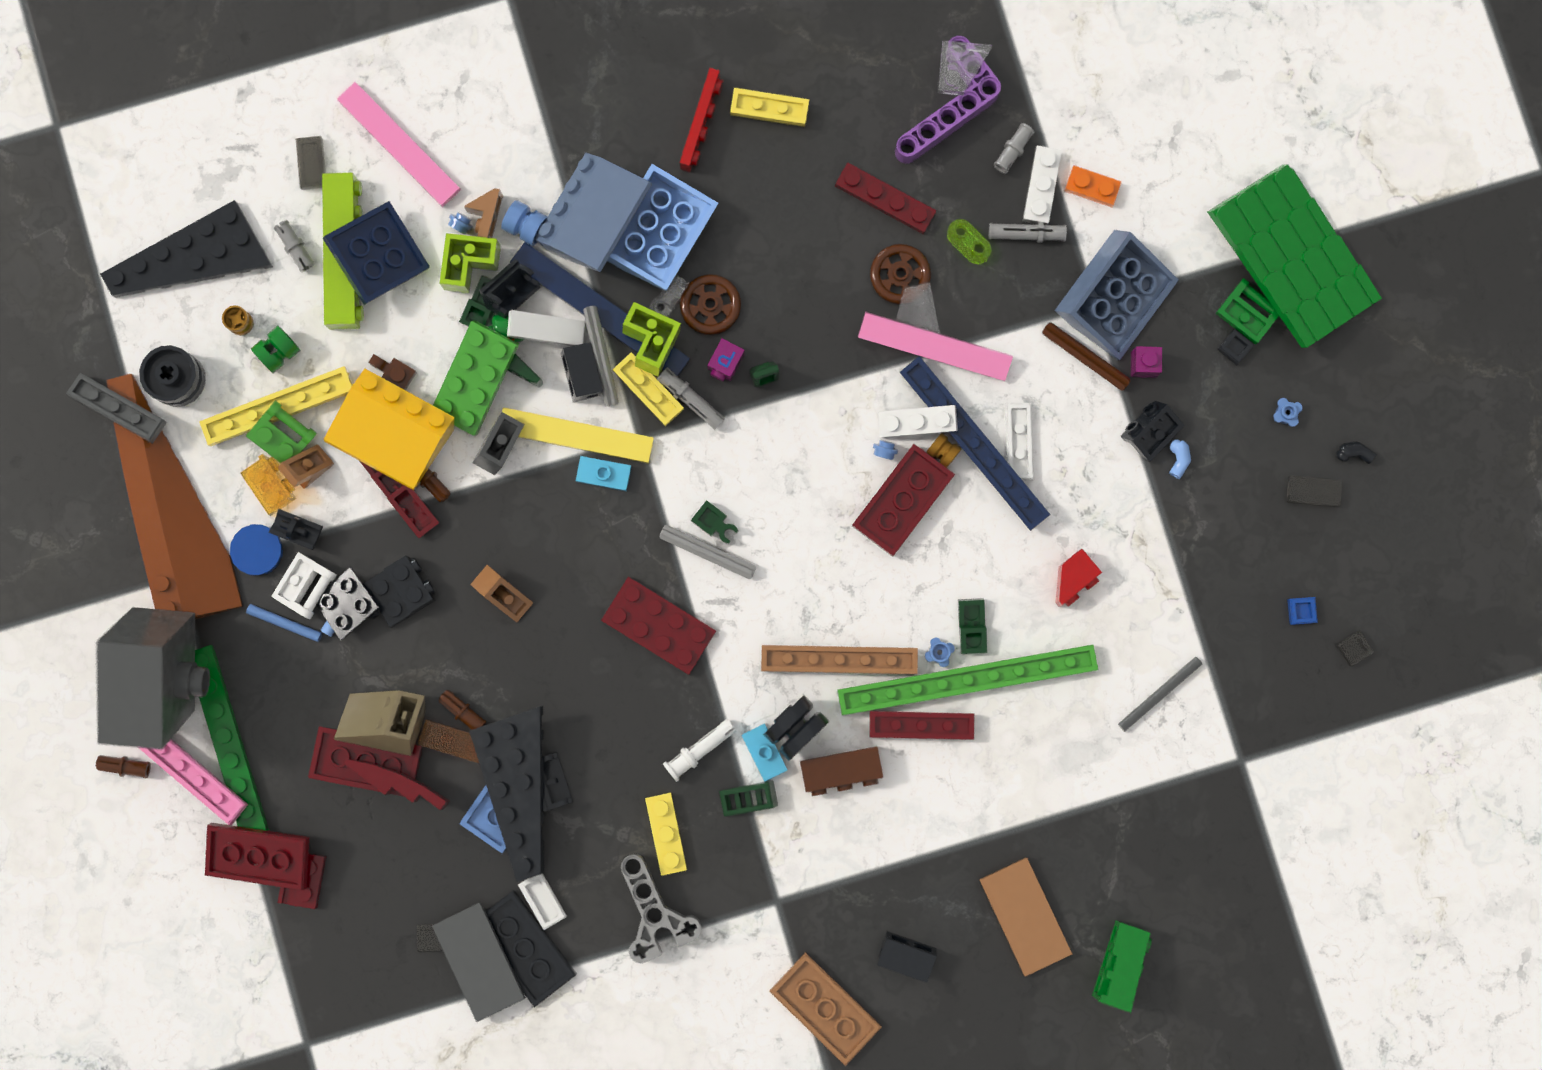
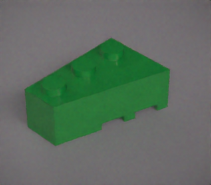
(1122, 966)

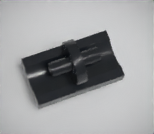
(296, 529)

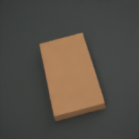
(1025, 916)
(825, 1009)

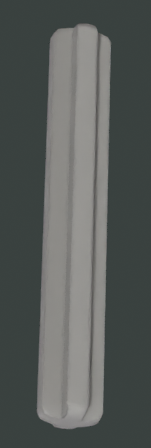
(600, 355)
(707, 552)

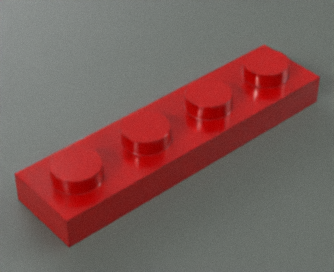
(698, 130)

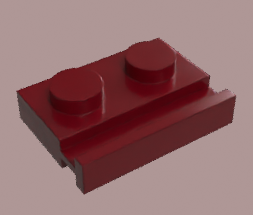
(310, 896)

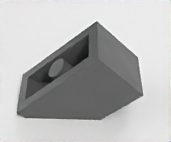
(498, 443)

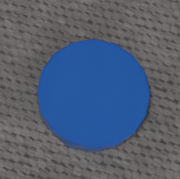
(256, 550)

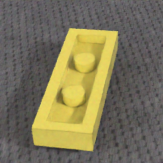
(769, 107)
(648, 390)
(666, 834)

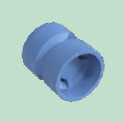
(523, 222)

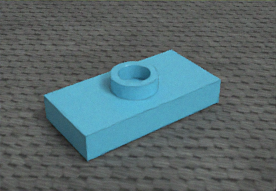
(603, 473)
(764, 753)

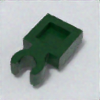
(712, 520)

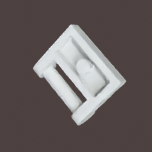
(297, 582)

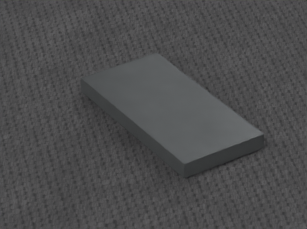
(478, 962)

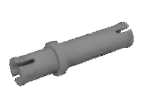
(1028, 232)
(690, 398)

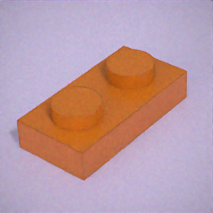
(1092, 186)

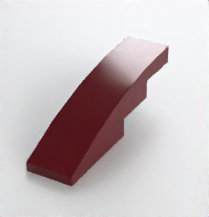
(406, 502)
(387, 780)

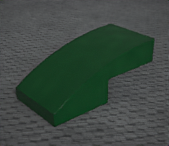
(475, 307)
(972, 626)

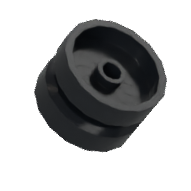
(171, 361)
(792, 723)

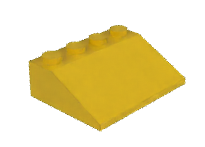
(389, 429)

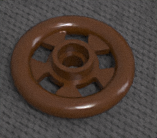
(882, 261)
(731, 310)

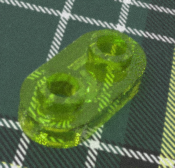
(967, 242)

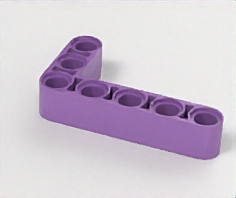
(954, 108)

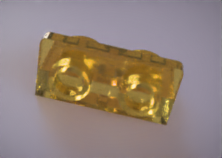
(268, 484)

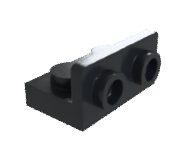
(1152, 430)

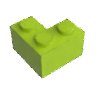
(462, 255)
(655, 332)

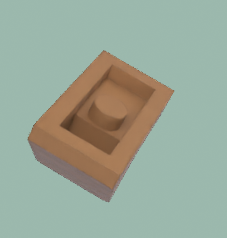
(487, 207)
(306, 466)

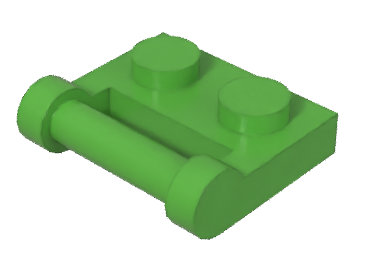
(276, 441)

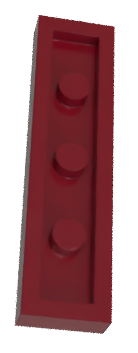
(885, 198)
(921, 725)

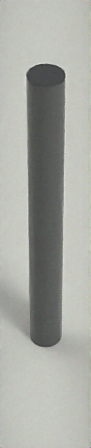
(1160, 693)

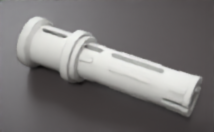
(689, 757)

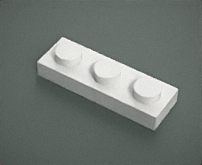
(1042, 185)
(918, 421)

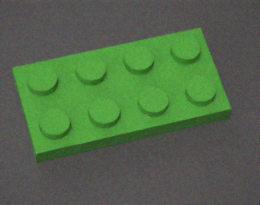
(475, 376)

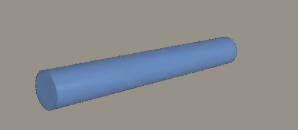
(284, 623)

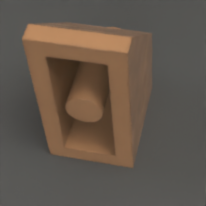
(501, 593)

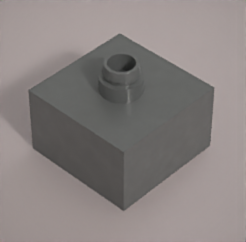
(147, 678)

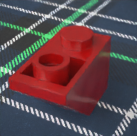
(1074, 575)

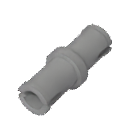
(1013, 148)
(294, 246)

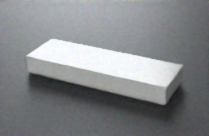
(545, 328)
(1019, 439)

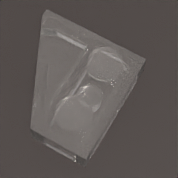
(918, 307)

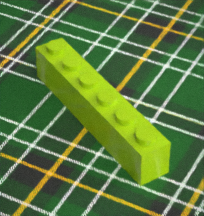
(340, 207)

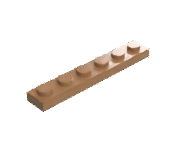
(839, 659)

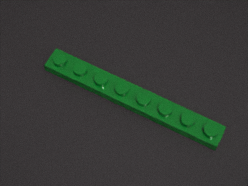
(228, 742)

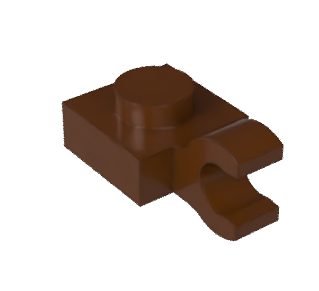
(395, 372)

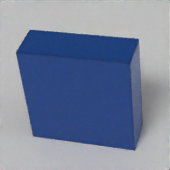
(1302, 610)

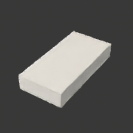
(542, 900)

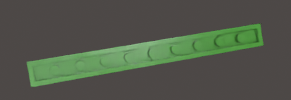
(967, 679)

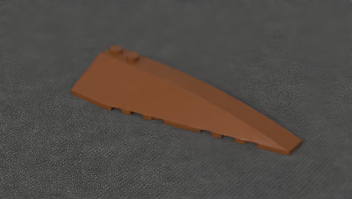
(176, 538)

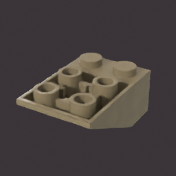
(382, 720)

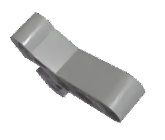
(670, 918)

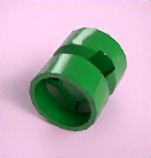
(282, 342)

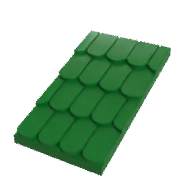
(1294, 255)

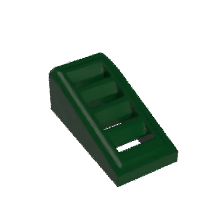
(523, 371)
(764, 374)
(770, 796)

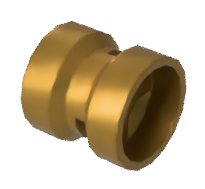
(232, 317)
(944, 450)

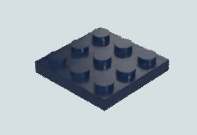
(376, 252)

